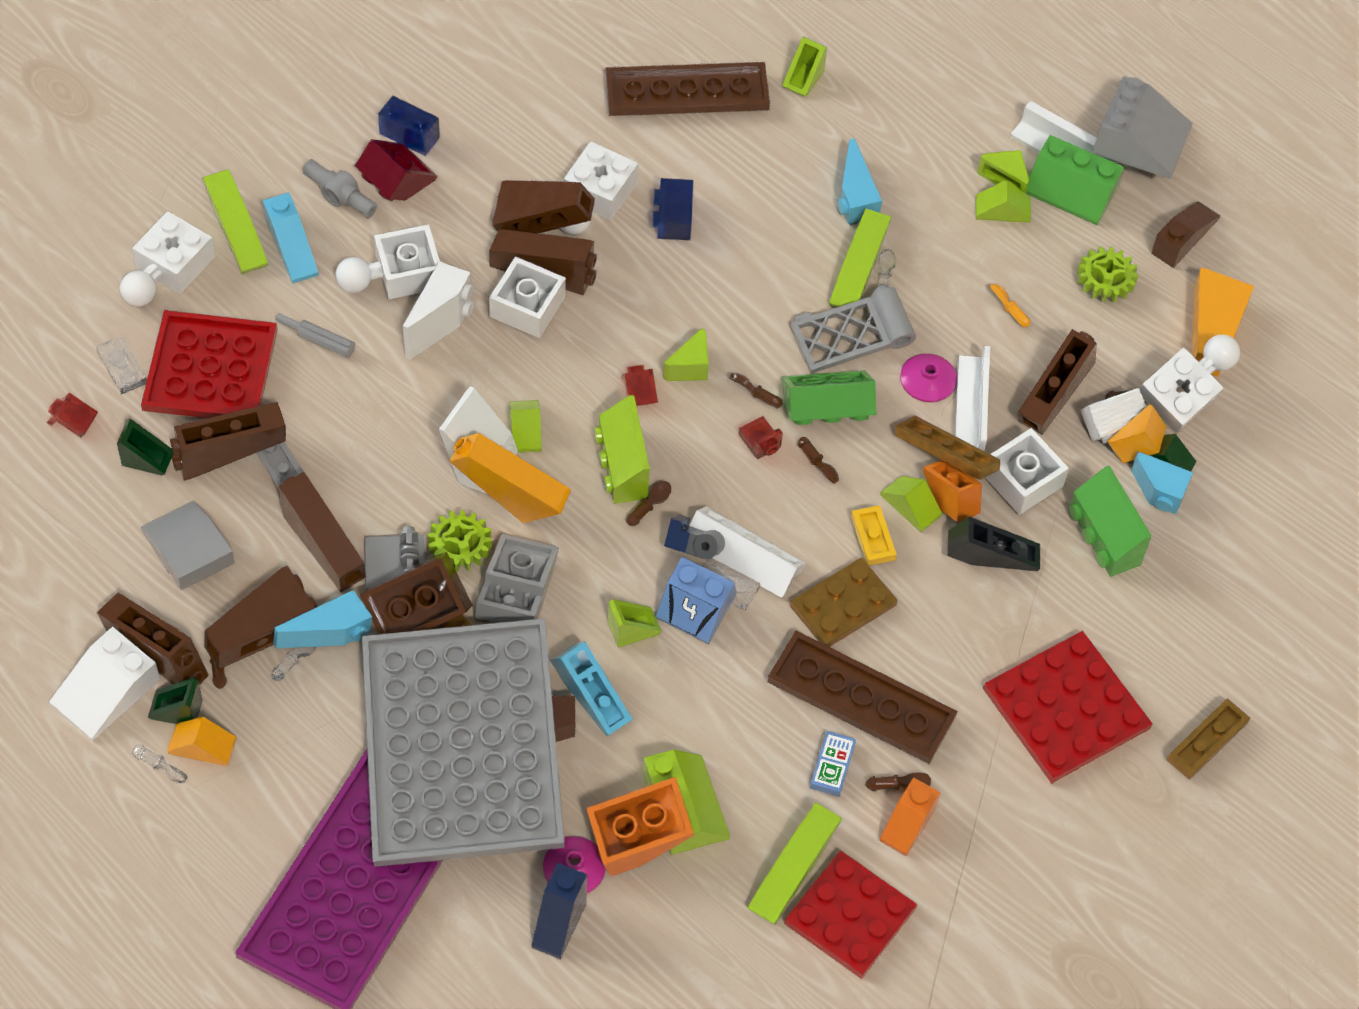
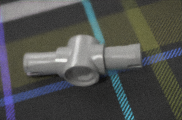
(339, 188)

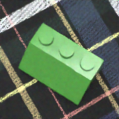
(1074, 179)
(829, 396)
(1110, 522)

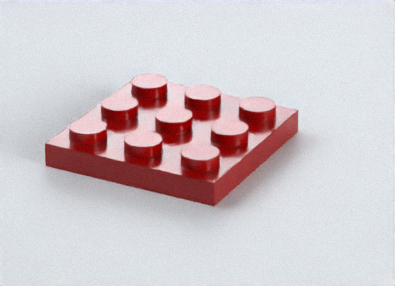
(850, 914)

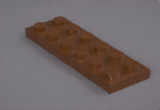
(687, 88)
(862, 697)

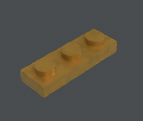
(1208, 739)

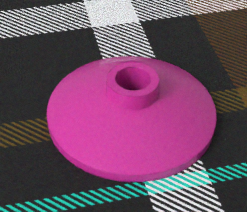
(927, 386)
(578, 848)

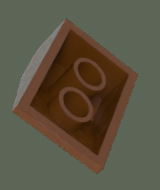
(418, 598)

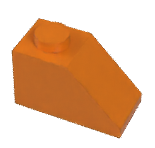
(954, 490)
(910, 816)

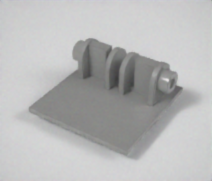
(392, 555)

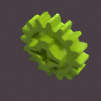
(1107, 274)
(458, 538)

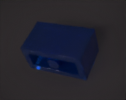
(409, 125)
(675, 209)

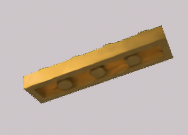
(947, 447)

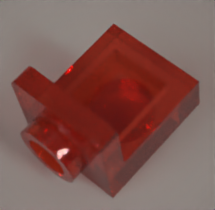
(640, 384)
(71, 414)
(761, 437)

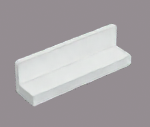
(1040, 123)
(972, 398)
(750, 553)

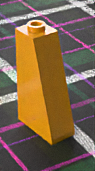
(1217, 308)
(509, 479)

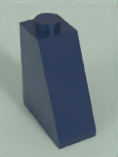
(560, 910)

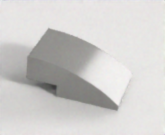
(188, 545)
(516, 580)

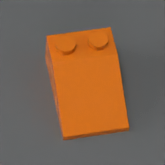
(640, 825)

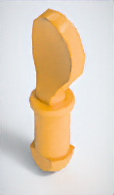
(1011, 307)

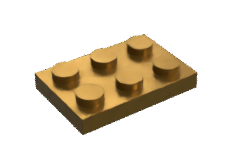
(843, 603)

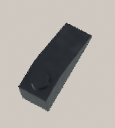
(991, 546)

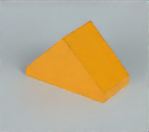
(1141, 434)
(202, 741)

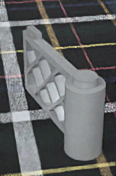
(888, 319)

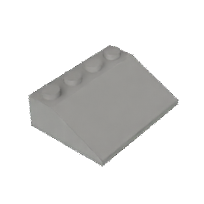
(1142, 129)

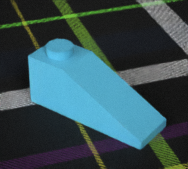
(857, 188)
(290, 237)
(330, 624)
(591, 687)

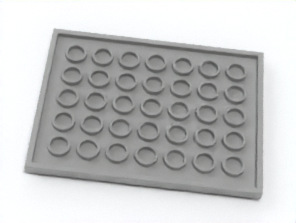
(461, 743)

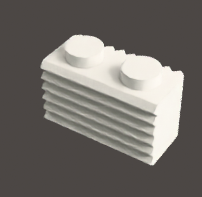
(1112, 414)

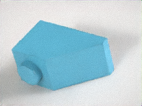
(1161, 482)

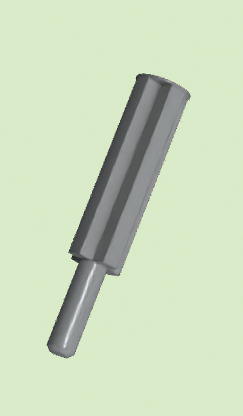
(319, 335)

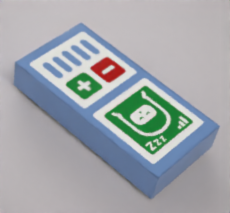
(833, 763)

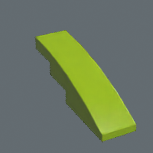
(235, 221)
(860, 258)
(795, 863)

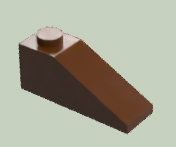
(1183, 233)

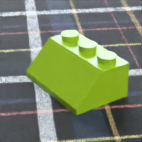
(623, 452)
(697, 794)

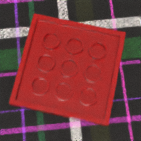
(208, 365)
(1067, 706)

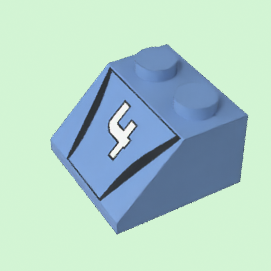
(696, 600)

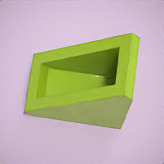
(806, 66)
(1004, 166)
(1003, 203)
(689, 361)
(526, 425)
(913, 501)
(631, 622)

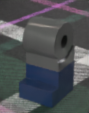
(693, 540)

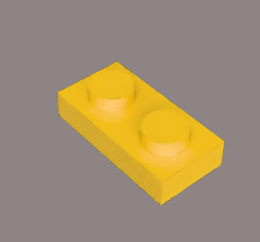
(873, 535)

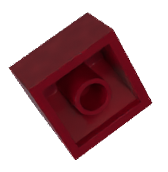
(394, 170)

